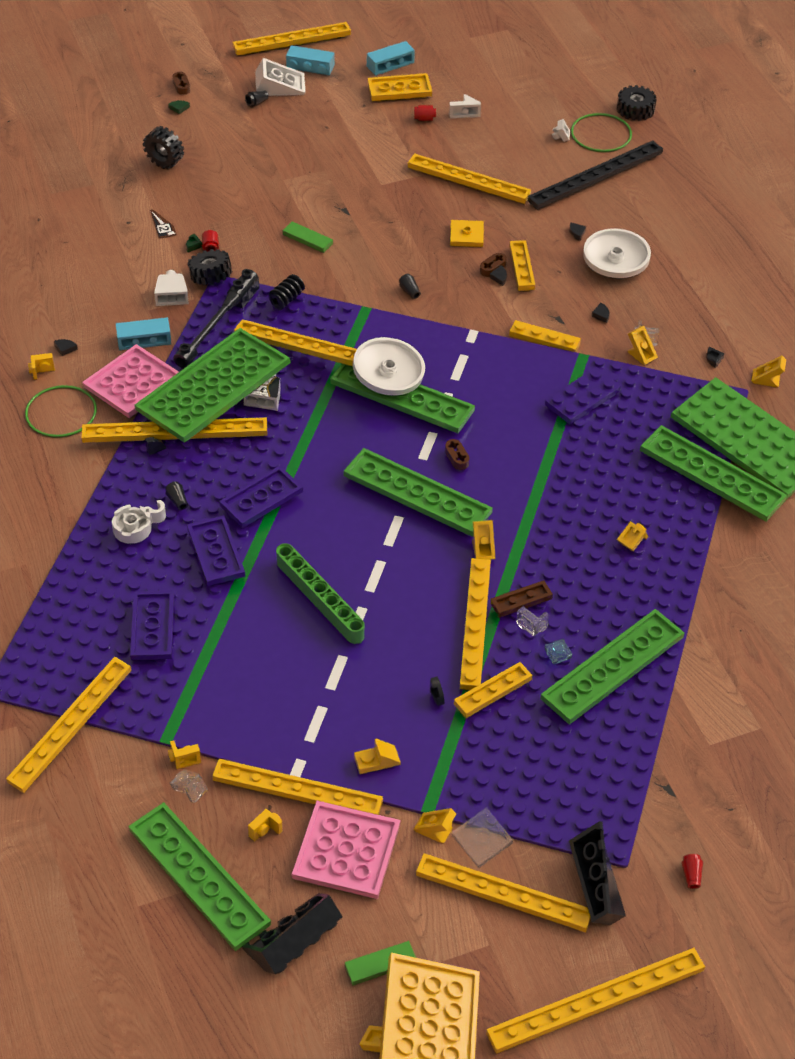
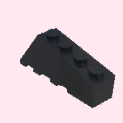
(597, 876)
(294, 934)

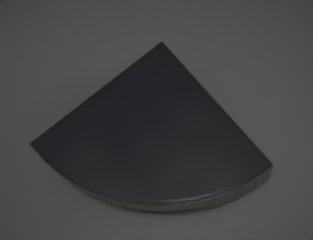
(577, 230)
(499, 275)
(601, 312)
(65, 346)
(714, 356)
(154, 445)
(436, 691)

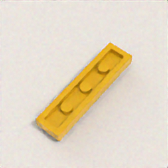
(522, 265)
(544, 336)
(492, 689)

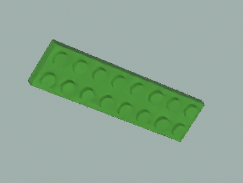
(421, 402)
(713, 473)
(417, 491)
(612, 666)
(200, 876)

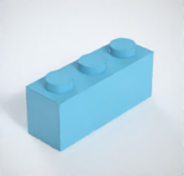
(390, 58)
(310, 60)
(143, 333)

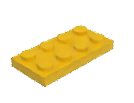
(399, 87)

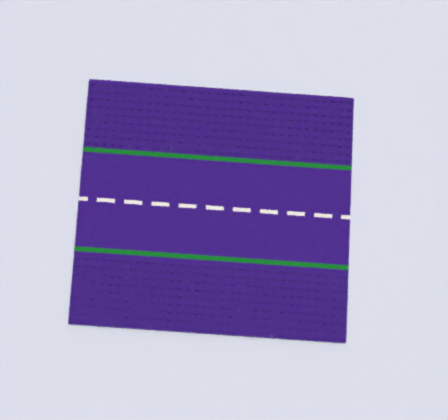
(275, 681)

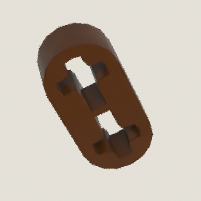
(182, 86)
(492, 263)
(459, 453)

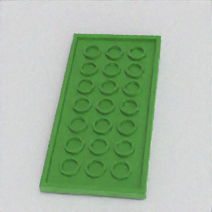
(212, 384)
(741, 433)

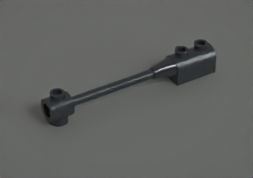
(237, 295)

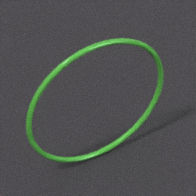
(599, 150)
(56, 387)

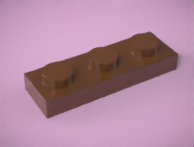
(526, 596)

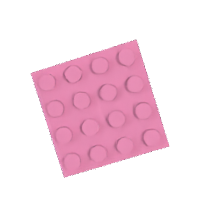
(129, 379)
(346, 849)

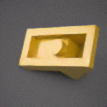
(642, 346)
(770, 372)
(483, 539)
(377, 758)
(436, 824)

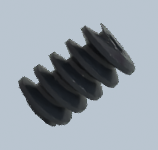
(286, 291)

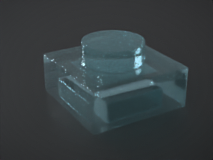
(558, 651)

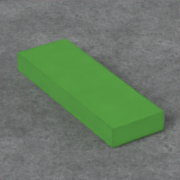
(307, 237)
(375, 963)

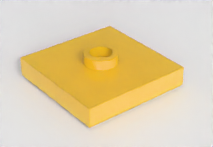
(467, 233)

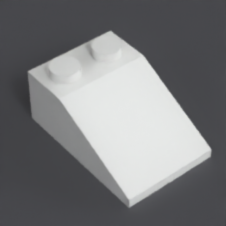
(279, 79)

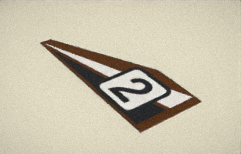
(163, 227)

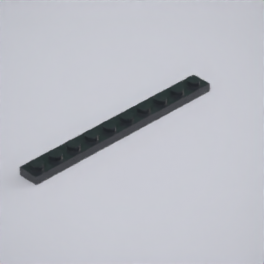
(594, 175)

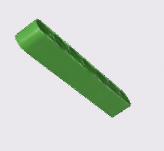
(320, 593)

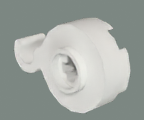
(134, 523)

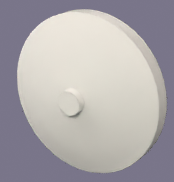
(617, 253)
(388, 366)

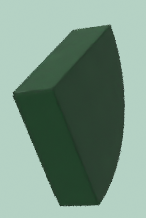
(179, 106)
(193, 243)

